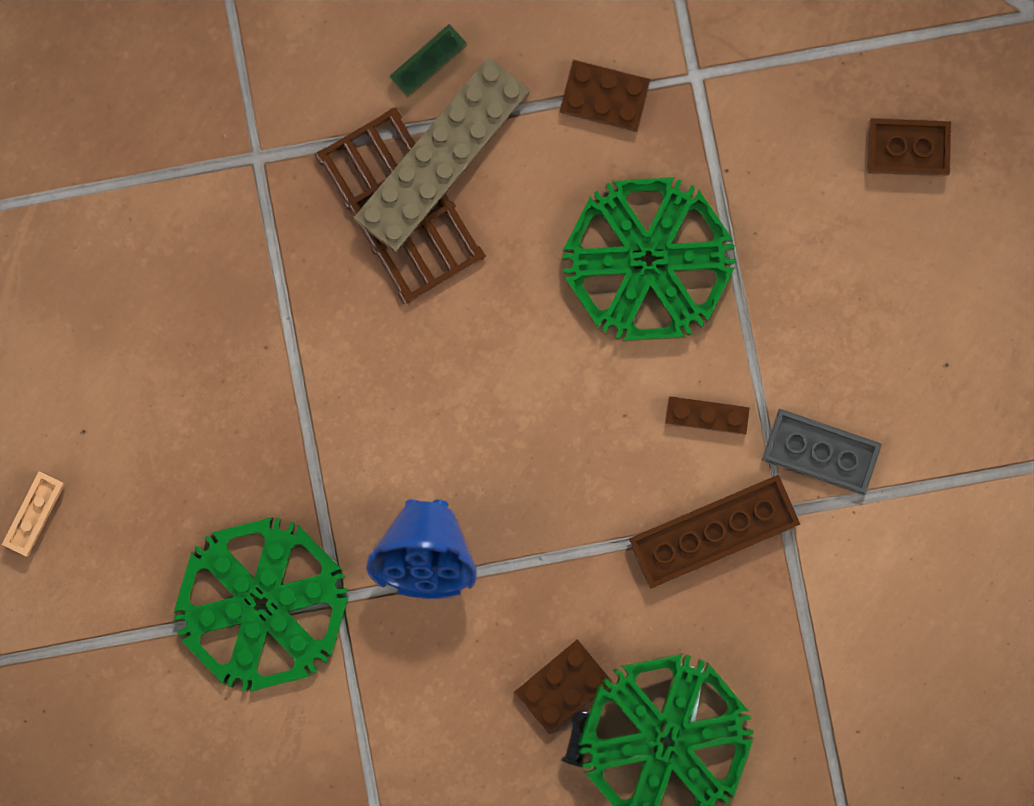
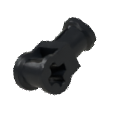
(572, 755)

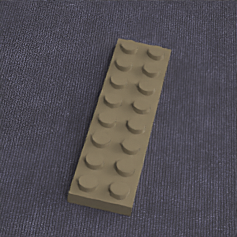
(441, 155)

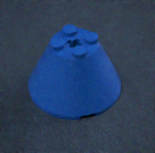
(423, 553)

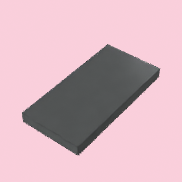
(821, 452)

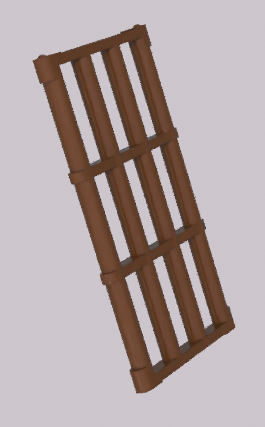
(379, 248)

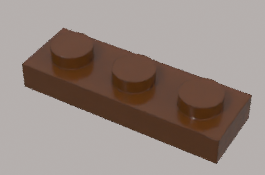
(707, 415)

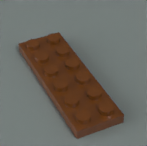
(714, 531)

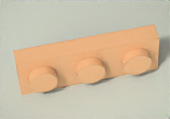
(33, 514)

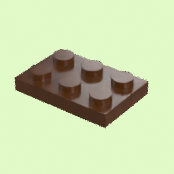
(604, 95)
(909, 147)
(562, 686)

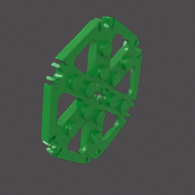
(635, 238)
(253, 628)
(675, 717)

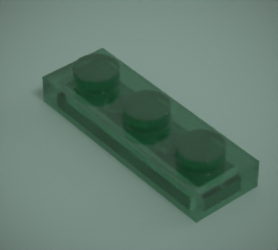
(428, 60)

